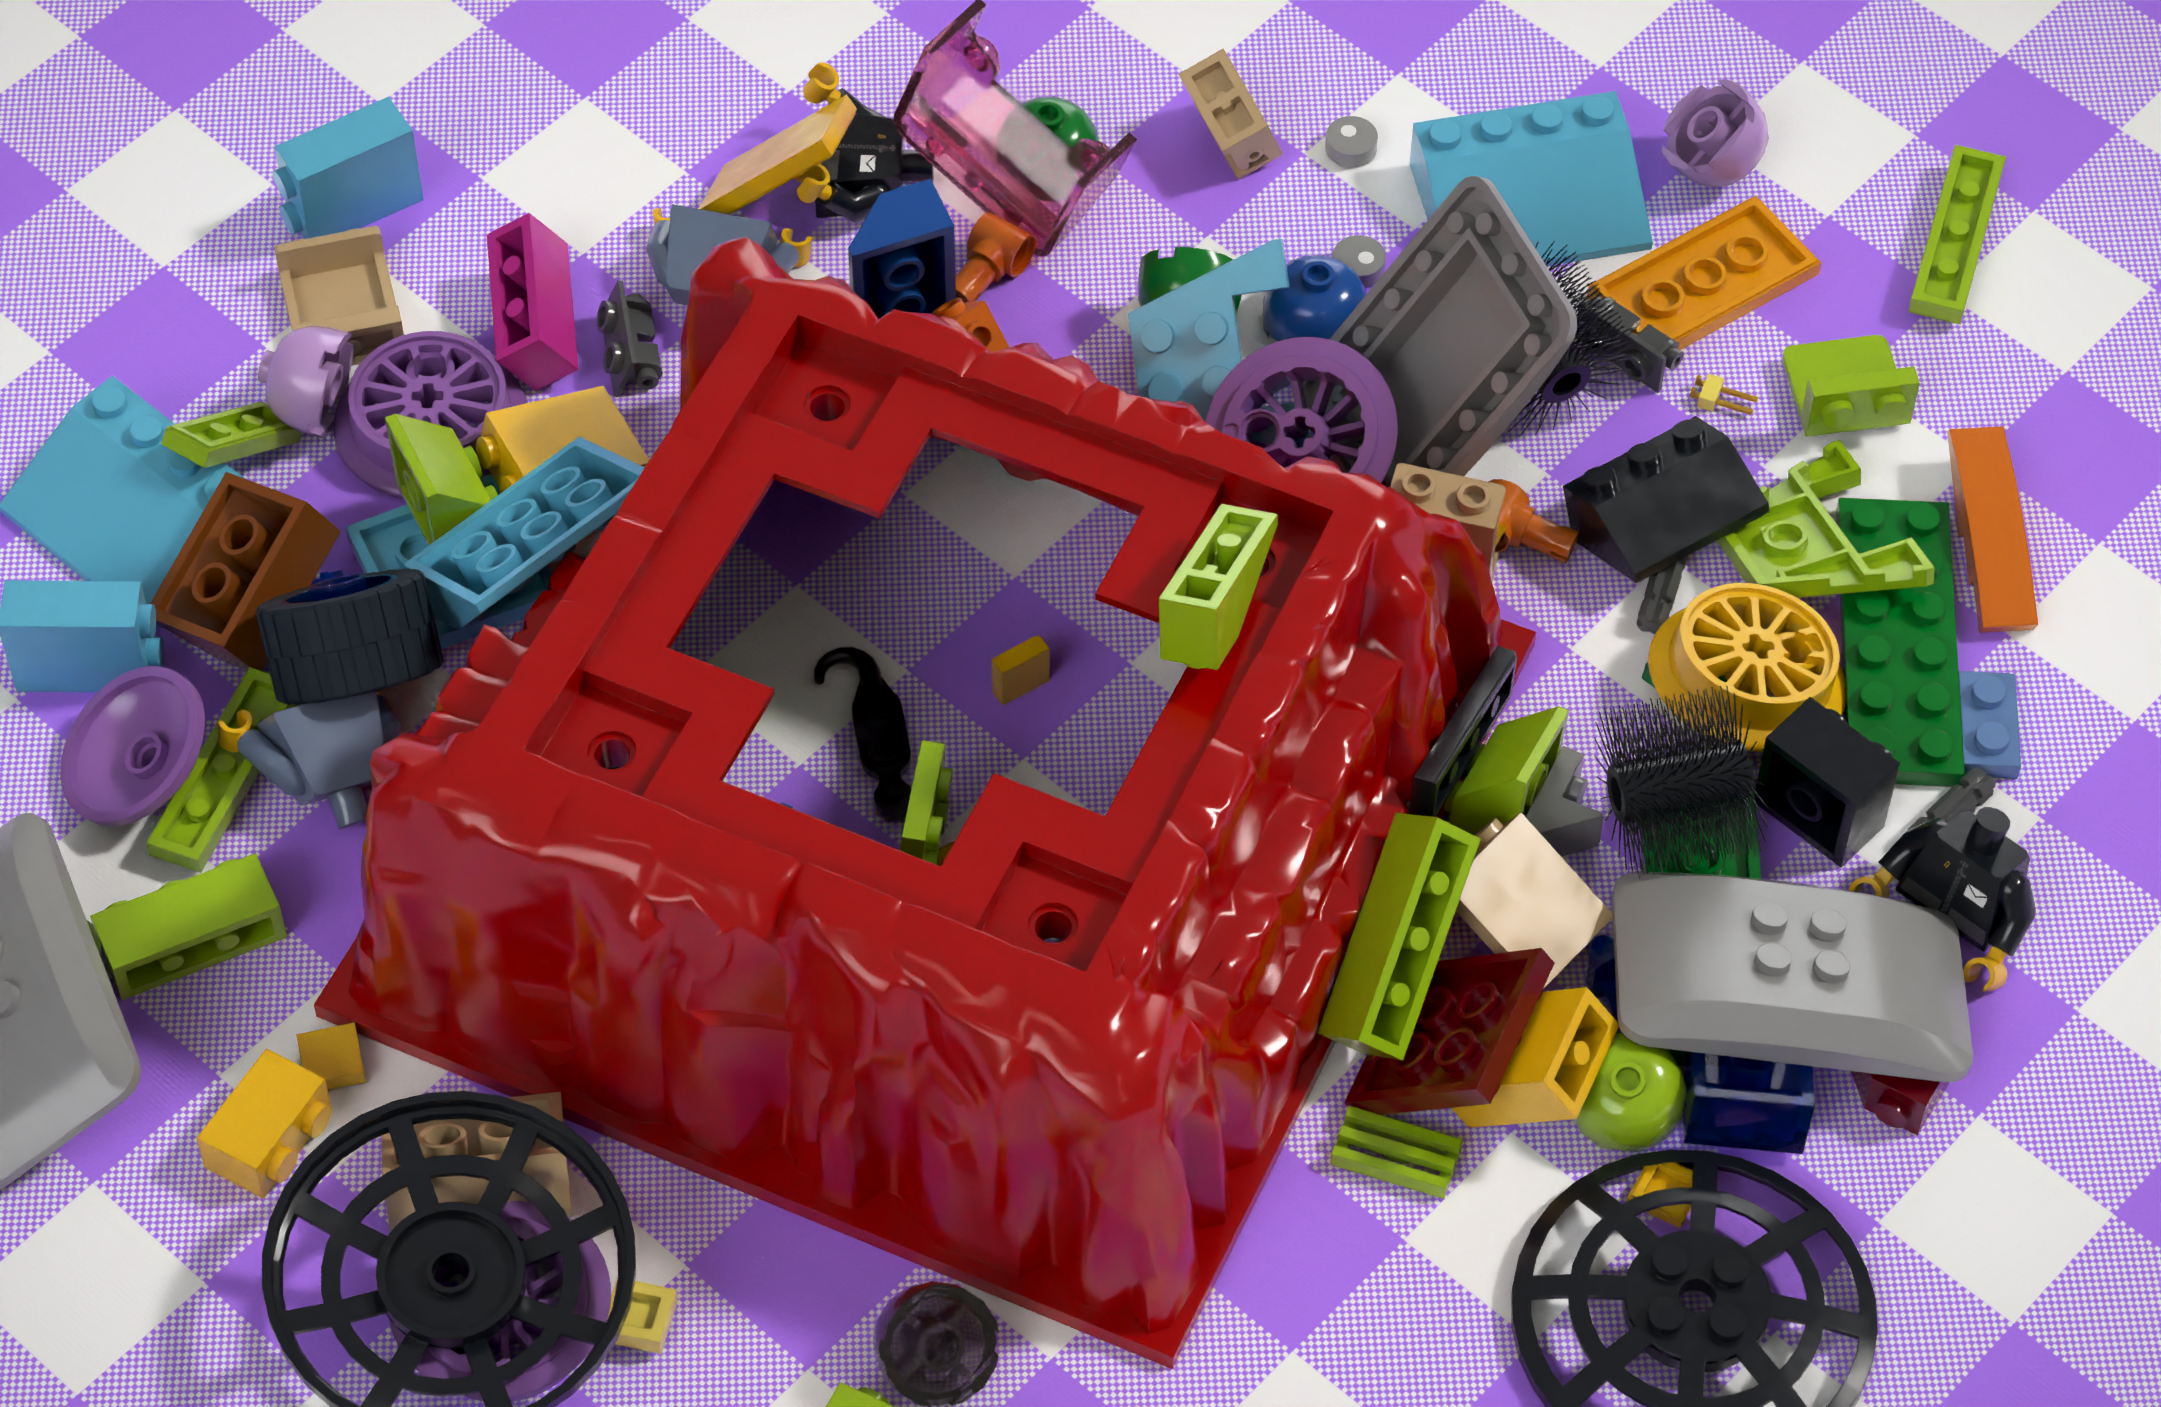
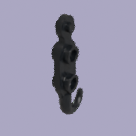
(877, 728)

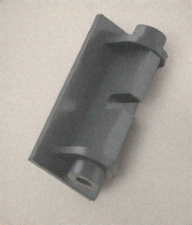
(624, 324)
(1652, 347)

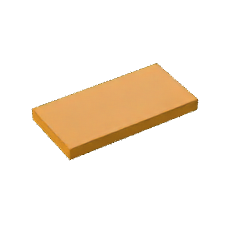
(1712, 273)

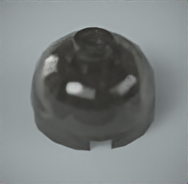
(936, 1343)

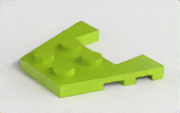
(1804, 549)
(927, 804)

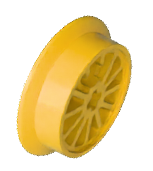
(1760, 644)

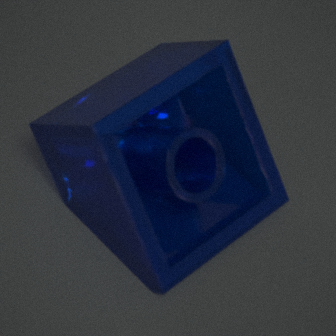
(1747, 1103)

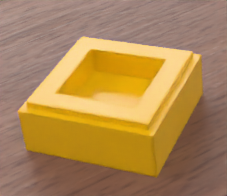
(1020, 669)
(333, 1055)
(1660, 1178)

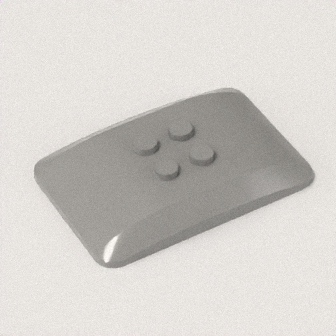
(1458, 332)
(1790, 975)
(60, 1022)

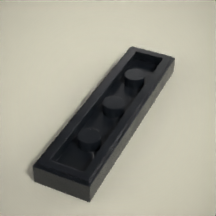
(1464, 734)

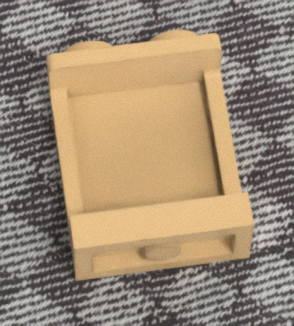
(341, 285)
(1468, 500)
(1528, 895)

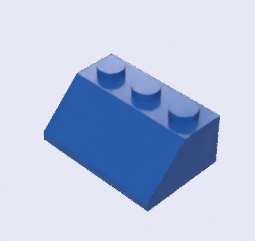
(905, 252)

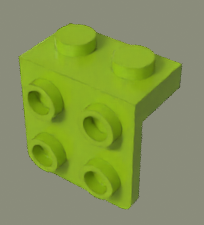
(1849, 385)

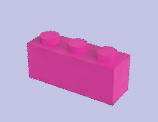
(532, 302)

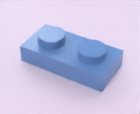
(1990, 723)

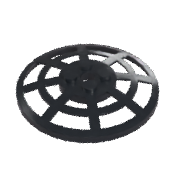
(444, 1235)
(1684, 1263)

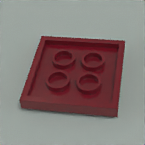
(1460, 1038)

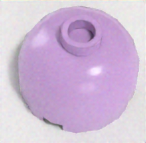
(1716, 135)
(307, 377)

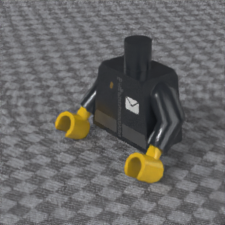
(866, 162)
(1971, 876)

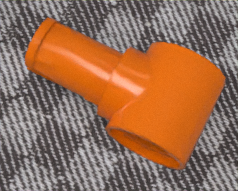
(993, 250)
(1530, 529)

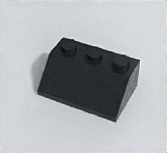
(1663, 499)

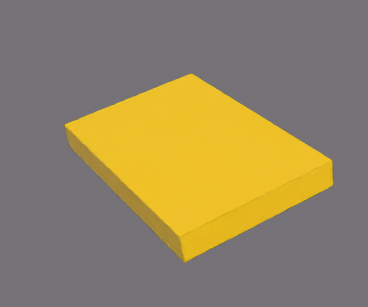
(780, 158)

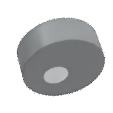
(1351, 141)
(1364, 256)

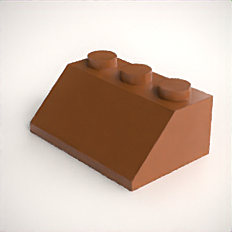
(239, 555)

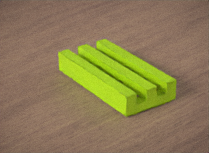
(1398, 1143)

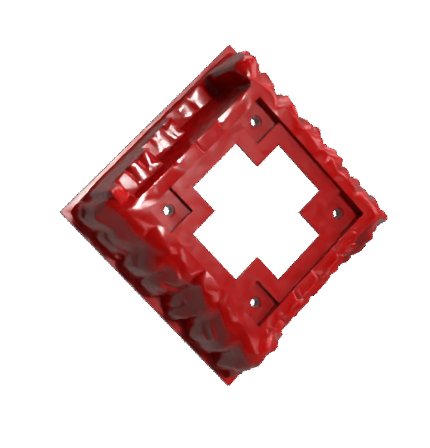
(887, 1025)

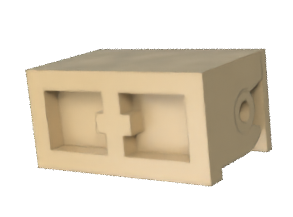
(1230, 114)

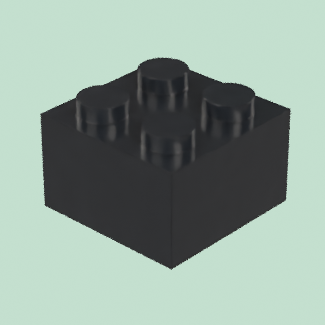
(1826, 781)

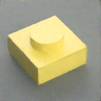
(648, 1317)

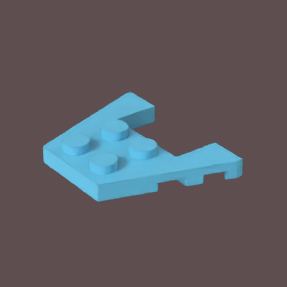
(1191, 335)

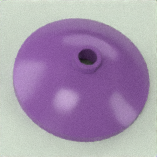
(132, 746)

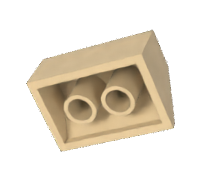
(480, 1140)

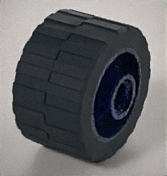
(349, 636)

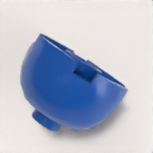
(1318, 299)

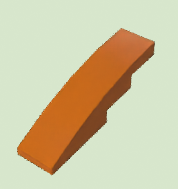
(1992, 529)

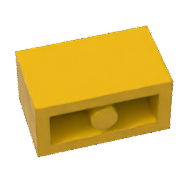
(265, 1124)

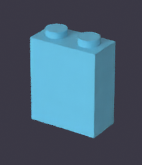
(348, 172)
(76, 633)

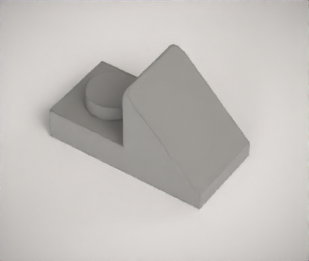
(1558, 809)

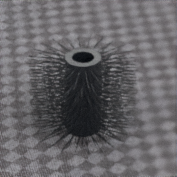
(1572, 371)
(1680, 781)

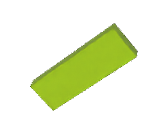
(229, 435)

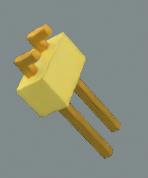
(1711, 391)

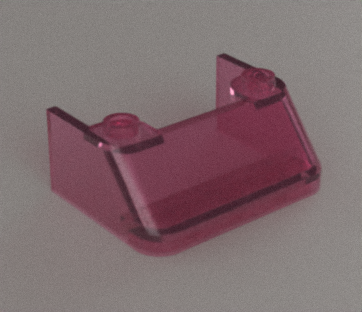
(996, 145)

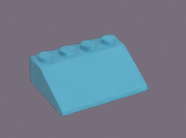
(1556, 163)
(110, 492)
(523, 530)

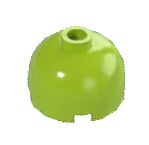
(1633, 1097)

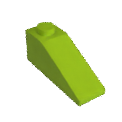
(1214, 587)

